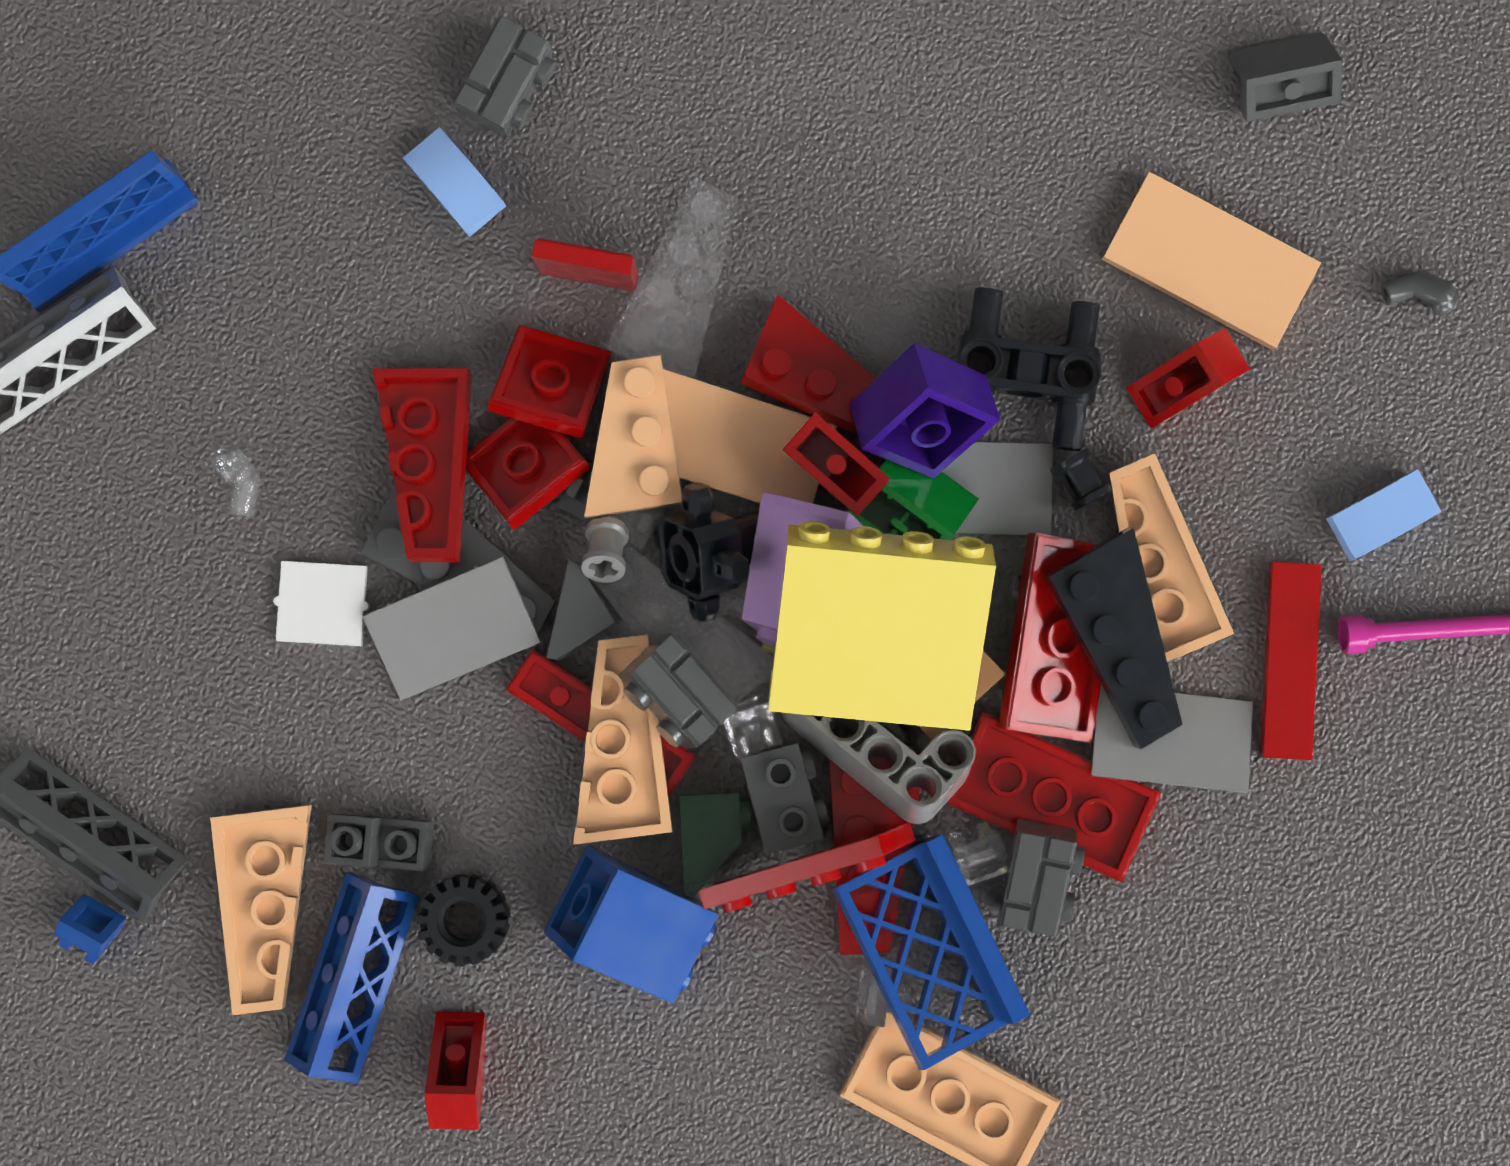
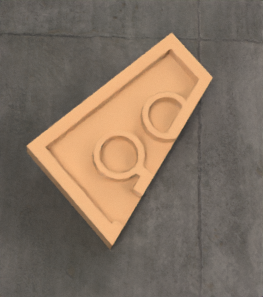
(635, 443)

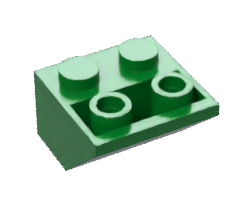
(917, 504)

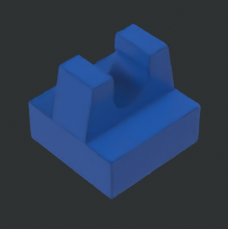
(89, 927)

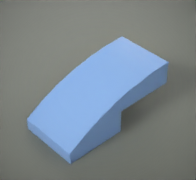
(454, 181)
(1383, 515)

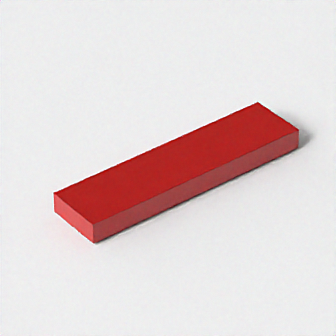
(1290, 660)
(568, 704)

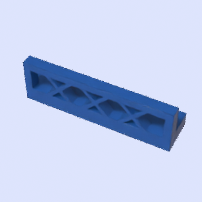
(334, 982)

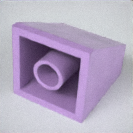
(769, 554)

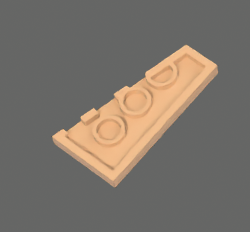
(1177, 580)
(624, 759)
(259, 895)

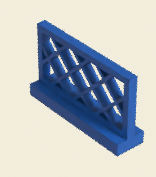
(96, 230)
(970, 941)

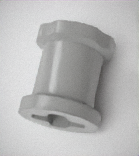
(605, 550)

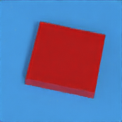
(585, 264)
(550, 381)
(524, 468)

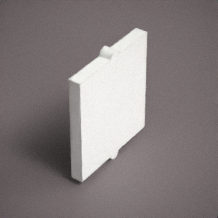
(321, 603)

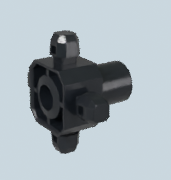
(704, 550)

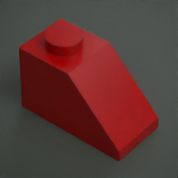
(1188, 377)
(836, 464)
(456, 1071)

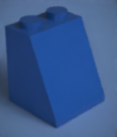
(630, 925)

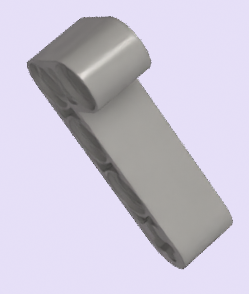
(907, 767)

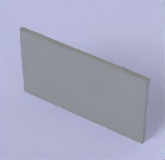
(1010, 485)
(452, 628)
(1202, 753)

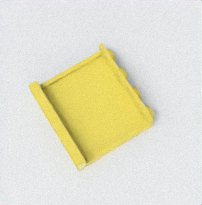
(881, 626)

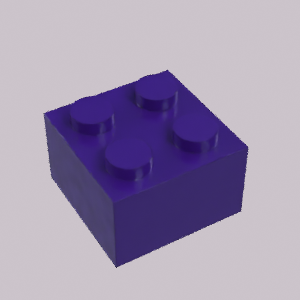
(924, 411)

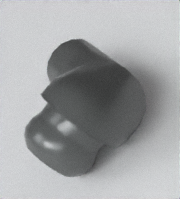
(1423, 285)

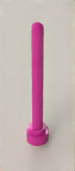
(1359, 634)

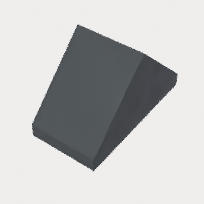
(579, 614)

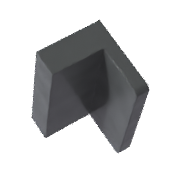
(1288, 76)

